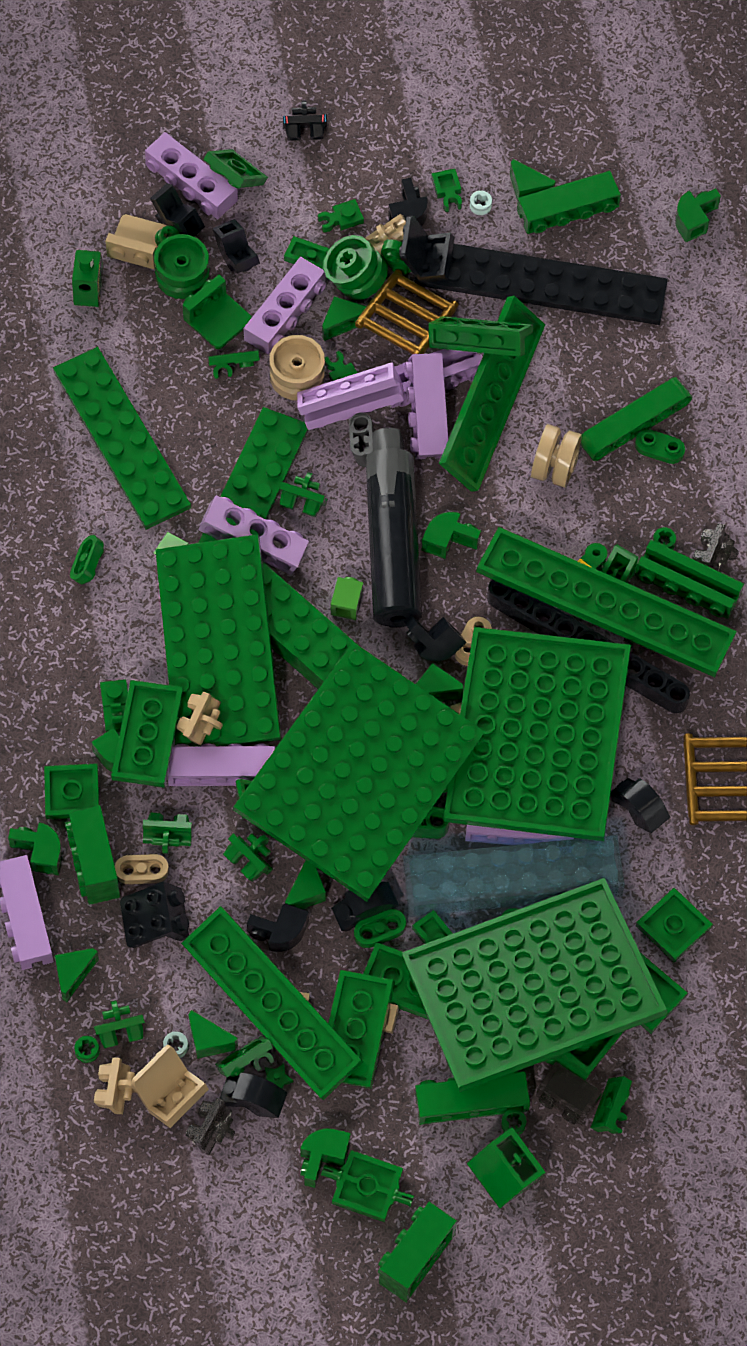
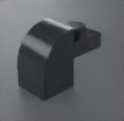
(412, 205)
(175, 213)
(234, 247)
(437, 643)
(642, 803)
(355, 909)
(283, 933)
(255, 1094)

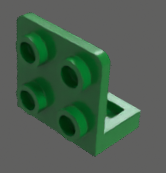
(215, 313)

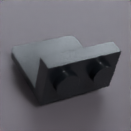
(426, 254)
(154, 914)

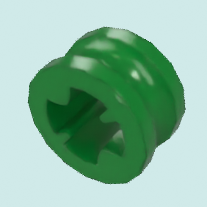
(169, 230)
(666, 532)
(94, 1051)
(514, 1113)

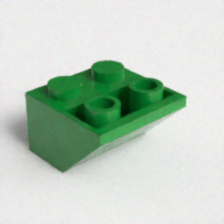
(506, 1168)

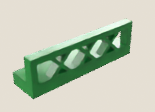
(479, 336)

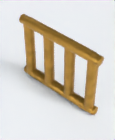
(387, 292)
(695, 791)

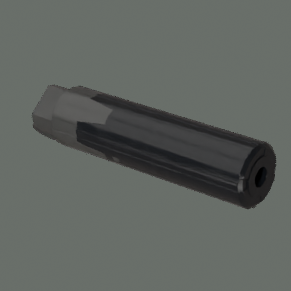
(390, 521)

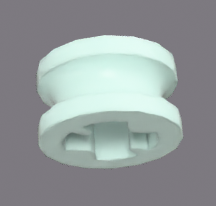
(483, 197)
(182, 1040)

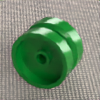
(181, 266)
(355, 267)

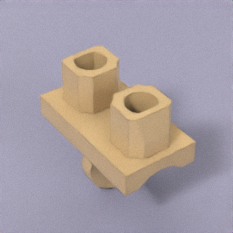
(390, 231)
(202, 719)
(119, 1086)

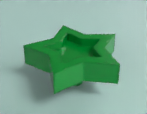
(278, 1076)

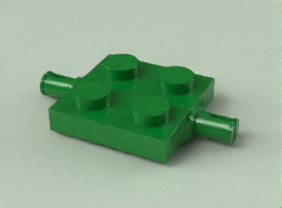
(367, 1185)

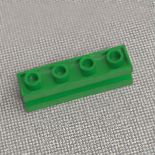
(569, 202)
(689, 579)
(444, 1103)

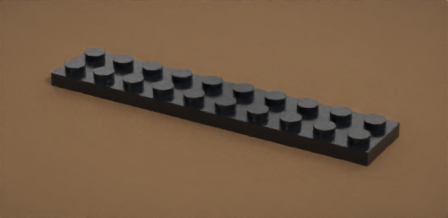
(554, 284)

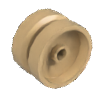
(296, 365)
(560, 457)

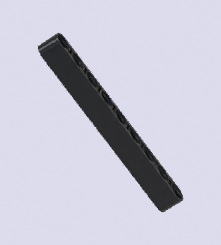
(560, 621)

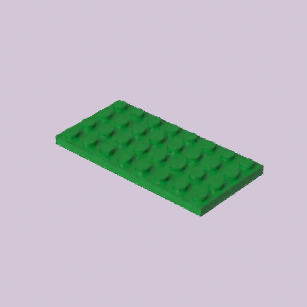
(220, 636)

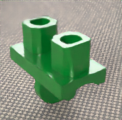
(313, 500)
(167, 833)
(256, 864)
(132, 1024)

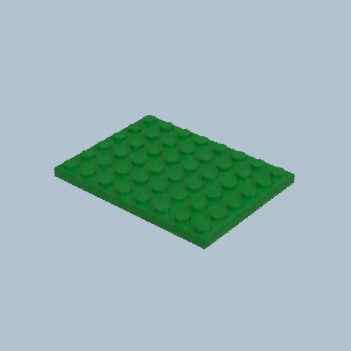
(548, 734)
(358, 771)
(533, 984)

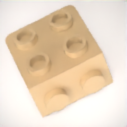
(134, 241)
(168, 1087)

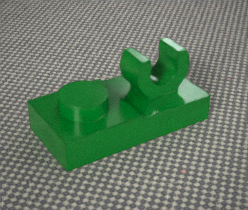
(245, 359)
(114, 700)
(252, 1052)
(609, 1108)

